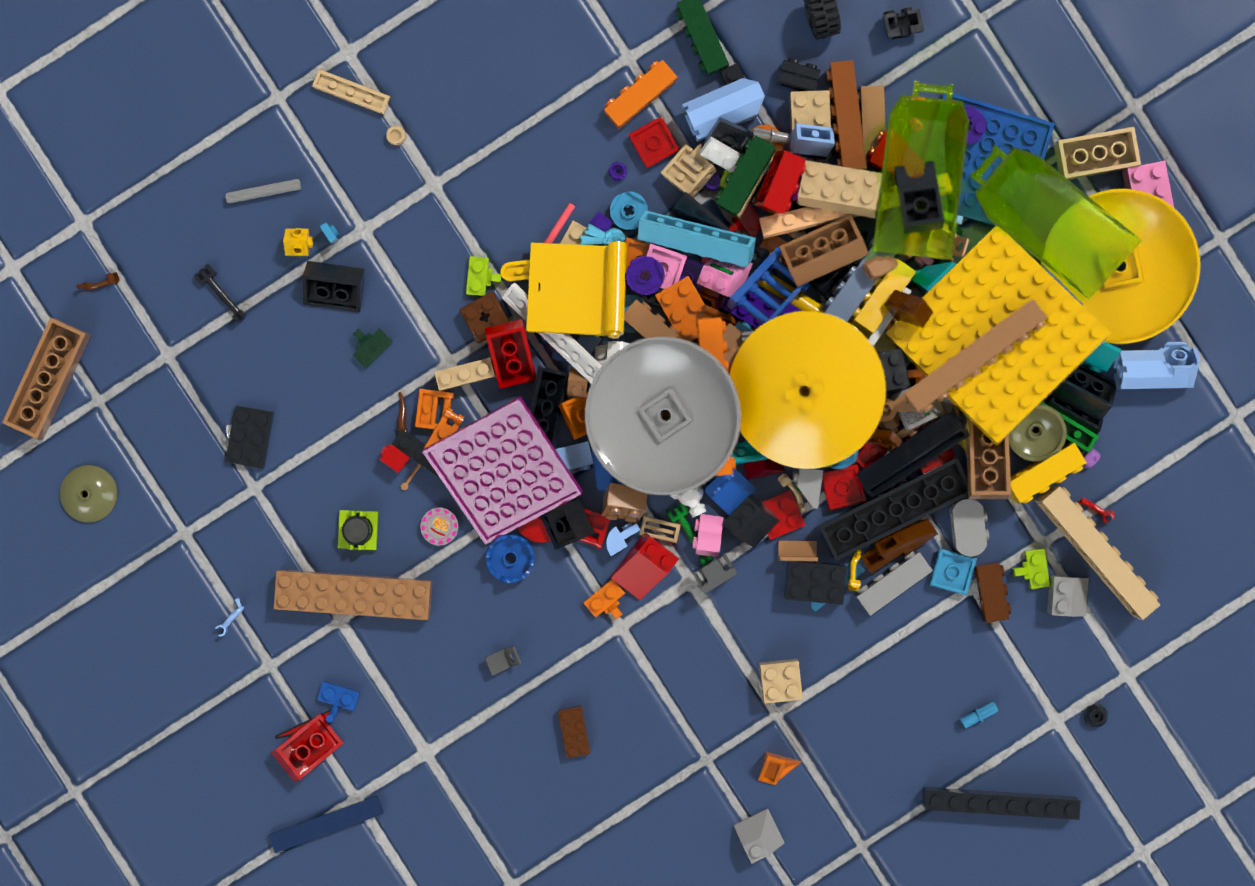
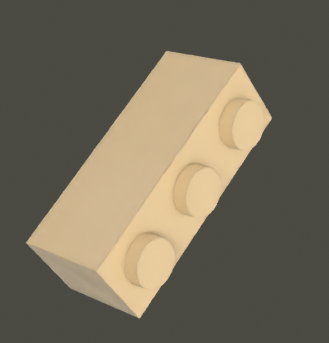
(465, 374)

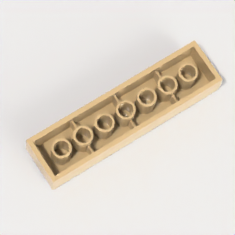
(1097, 552)

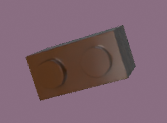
(908, 308)

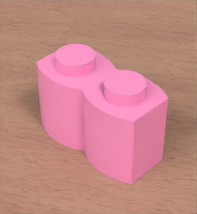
(709, 535)

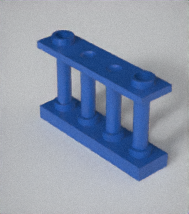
(762, 273)

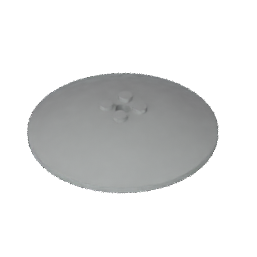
(627, 420)

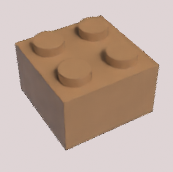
(623, 503)

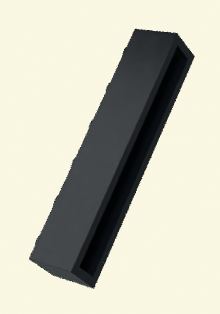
(912, 454)

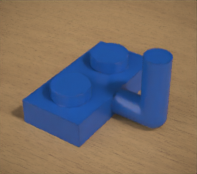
(338, 697)

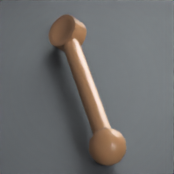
(404, 486)

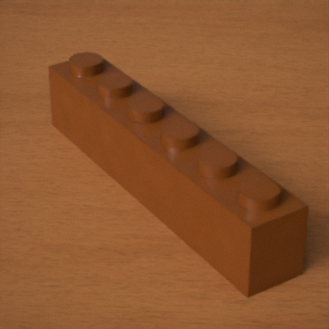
(846, 114)

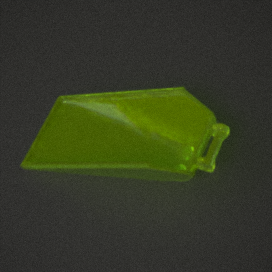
(917, 133)
(1053, 219)

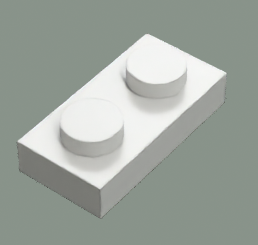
(720, 154)

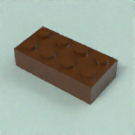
(574, 731)

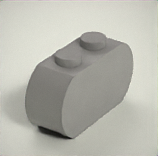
(968, 527)

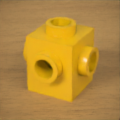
(297, 242)

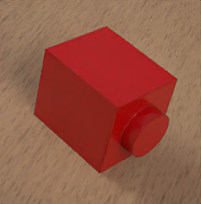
(394, 458)

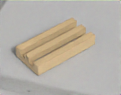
(675, 533)

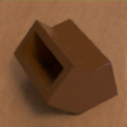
(712, 298)

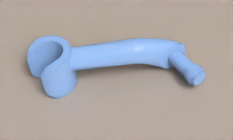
(234, 614)

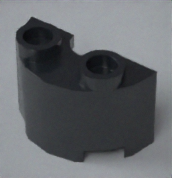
(902, 24)

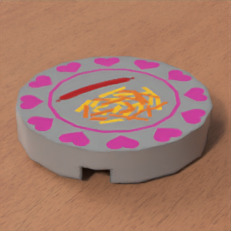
(439, 526)

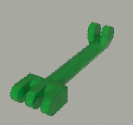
(680, 516)

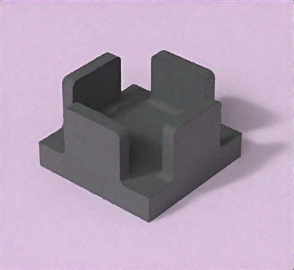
(715, 574)

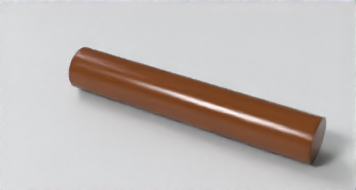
(716, 313)

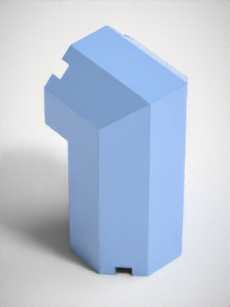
(734, 102)
(1157, 369)

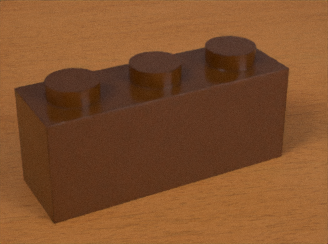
(992, 592)

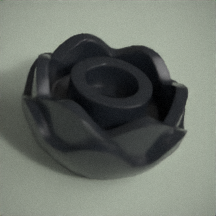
(1089, 715)

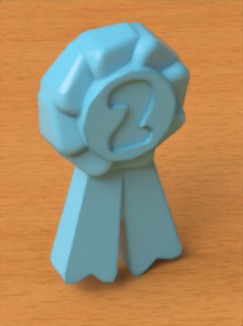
(597, 236)

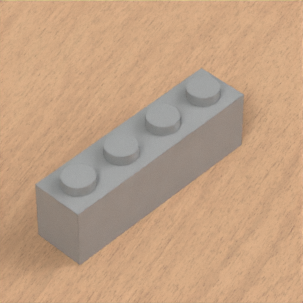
(893, 583)

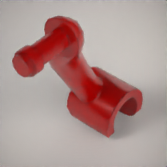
(1091, 505)

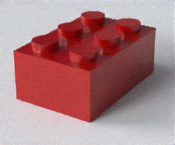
(780, 182)
(510, 353)

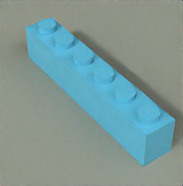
(696, 238)

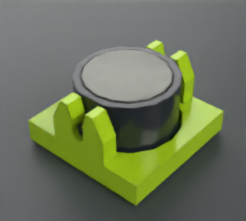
(356, 530)

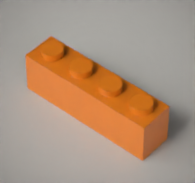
(640, 94)

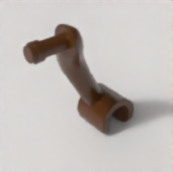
(111, 279)

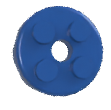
(496, 558)

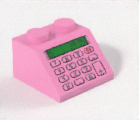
(723, 276)

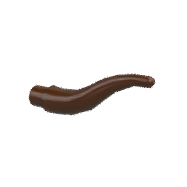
(401, 422)

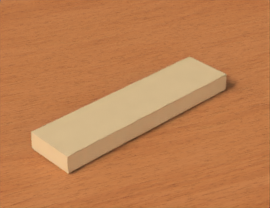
(351, 92)

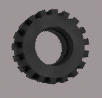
(823, 17)

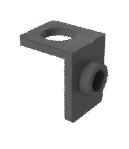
(502, 660)

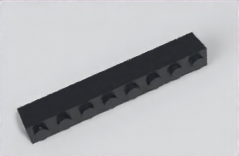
(1001, 803)

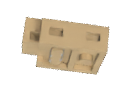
(689, 170)

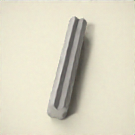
(263, 191)

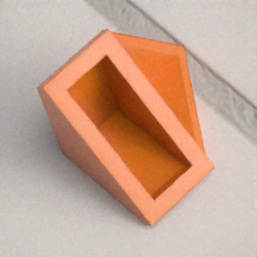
(776, 767)

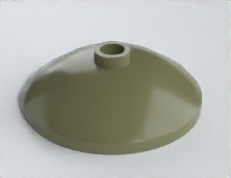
(1044, 442)
(101, 493)

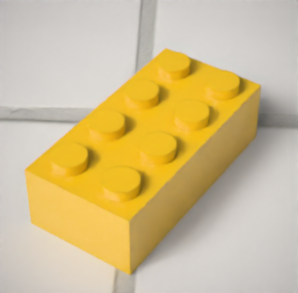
(872, 307)
(1043, 473)

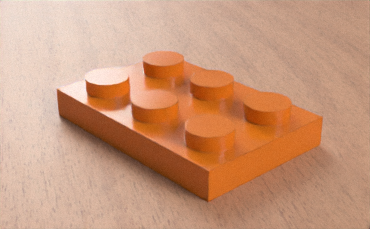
(683, 307)

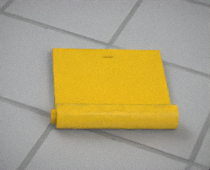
(577, 289)

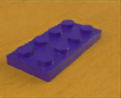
(743, 315)

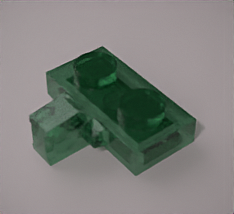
(370, 346)

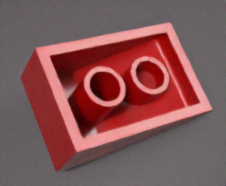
(644, 566)
(307, 748)

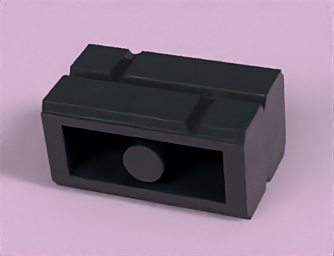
(798, 76)

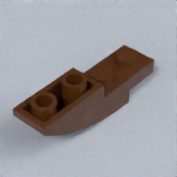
(899, 542)

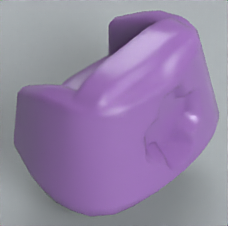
(1091, 458)

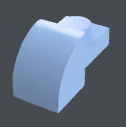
(615, 538)

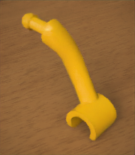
(853, 585)

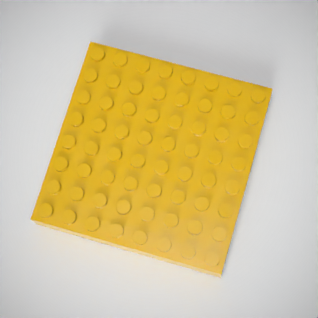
(976, 297)

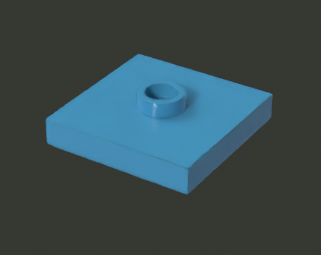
(953, 571)

